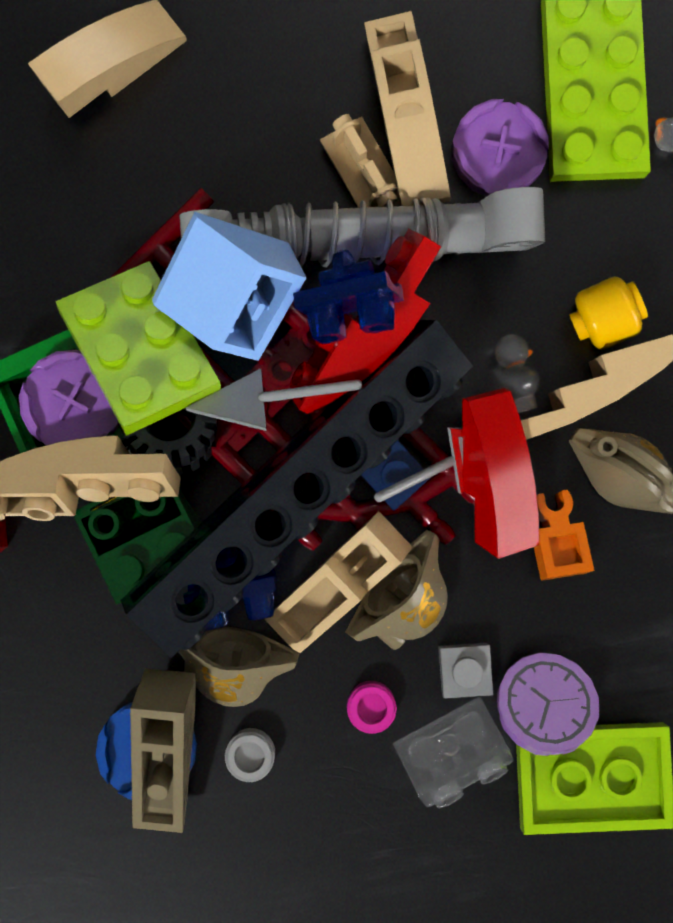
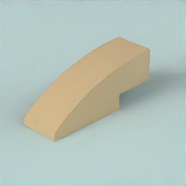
(107, 55)
(339, 583)

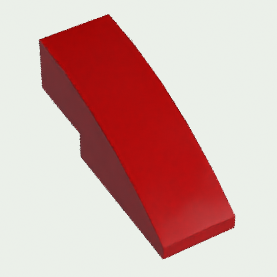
(499, 474)

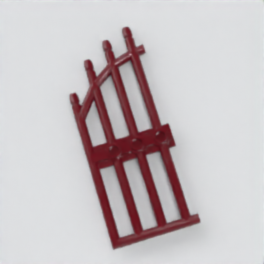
(277, 371)

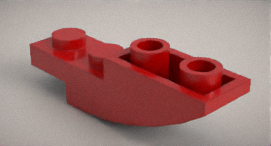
(361, 351)

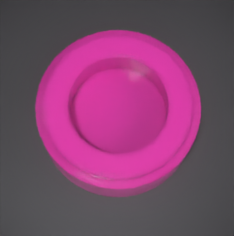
(371, 707)

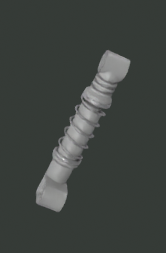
(498, 223)

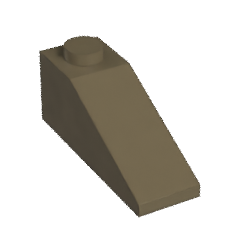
(162, 748)

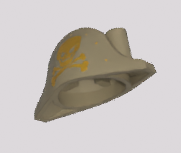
(625, 469)
(405, 601)
(236, 664)

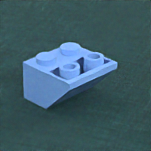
(229, 285)

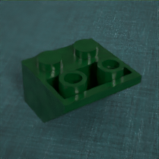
(134, 536)

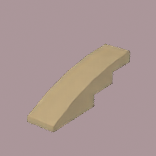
(613, 378)

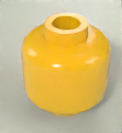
(609, 312)

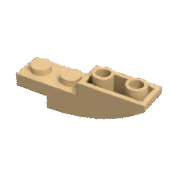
(407, 109)
(54, 476)

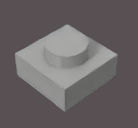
(465, 670)

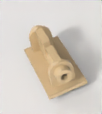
(361, 163)

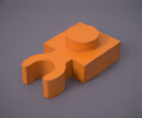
(562, 545)

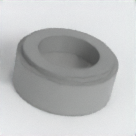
(250, 755)

